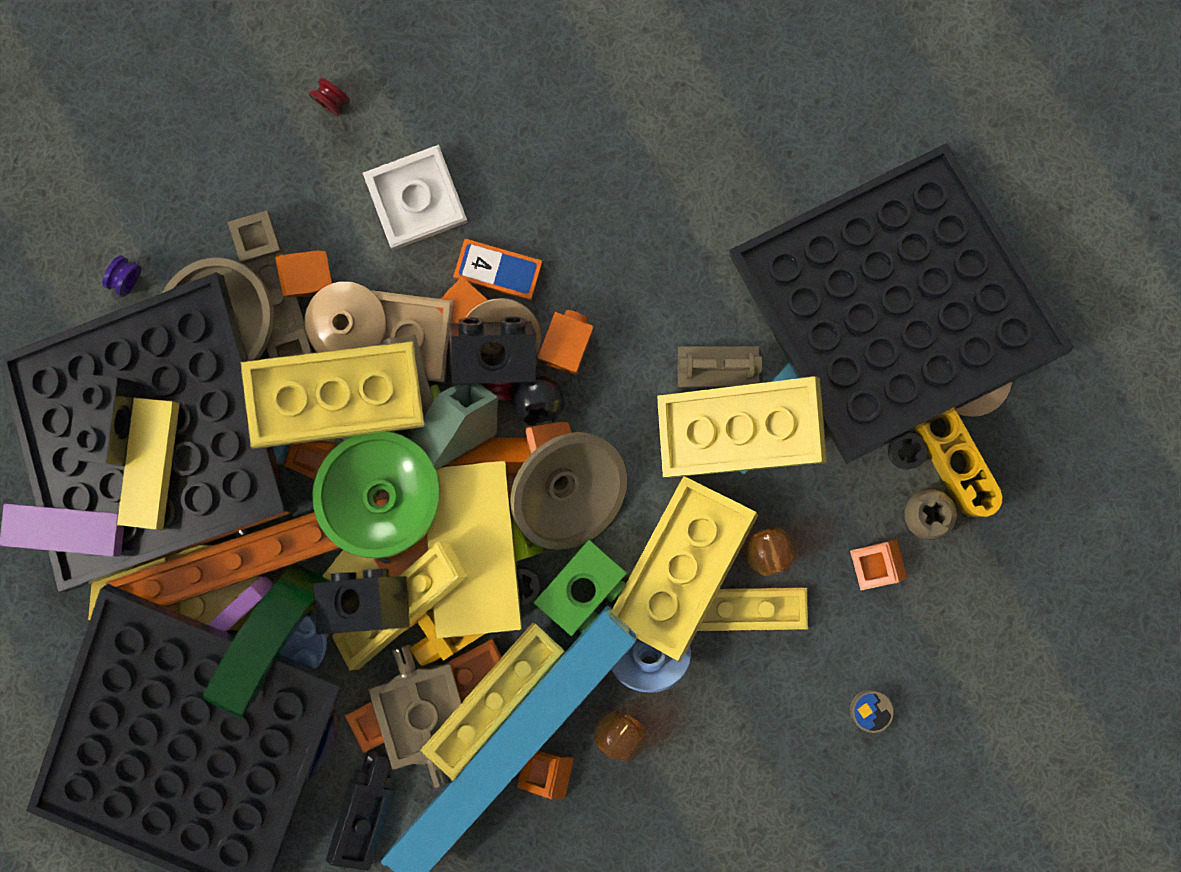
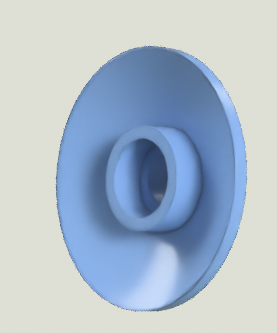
(650, 677)

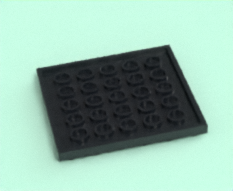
(899, 302)
(185, 353)
(161, 767)

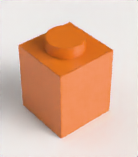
(566, 342)

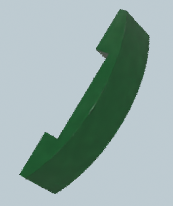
(262, 640)

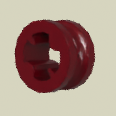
(329, 96)
(501, 390)

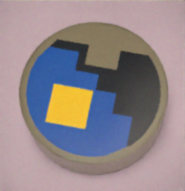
(871, 711)

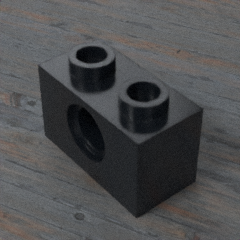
(511, 364)
(102, 419)
(361, 604)

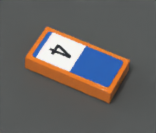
(498, 269)

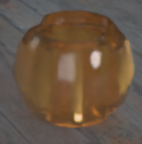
(770, 551)
(620, 736)

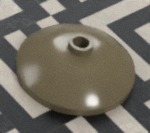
(247, 295)
(580, 502)

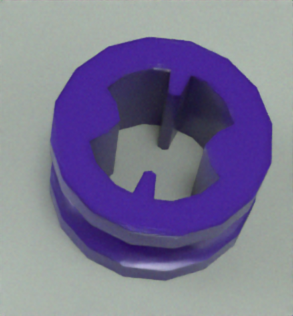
(121, 276)

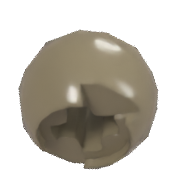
(944, 509)

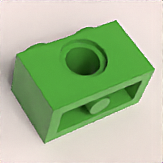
(558, 599)

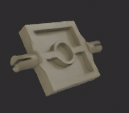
(413, 710)

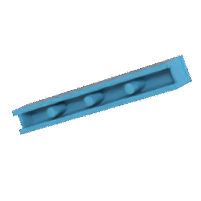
(512, 745)

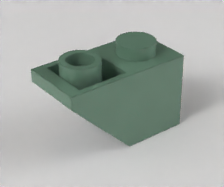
(457, 423)

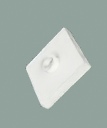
(415, 197)

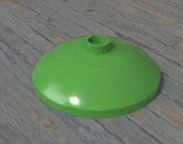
(355, 476)

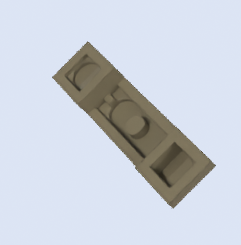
(257, 248)

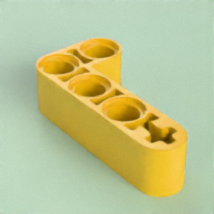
(940, 451)

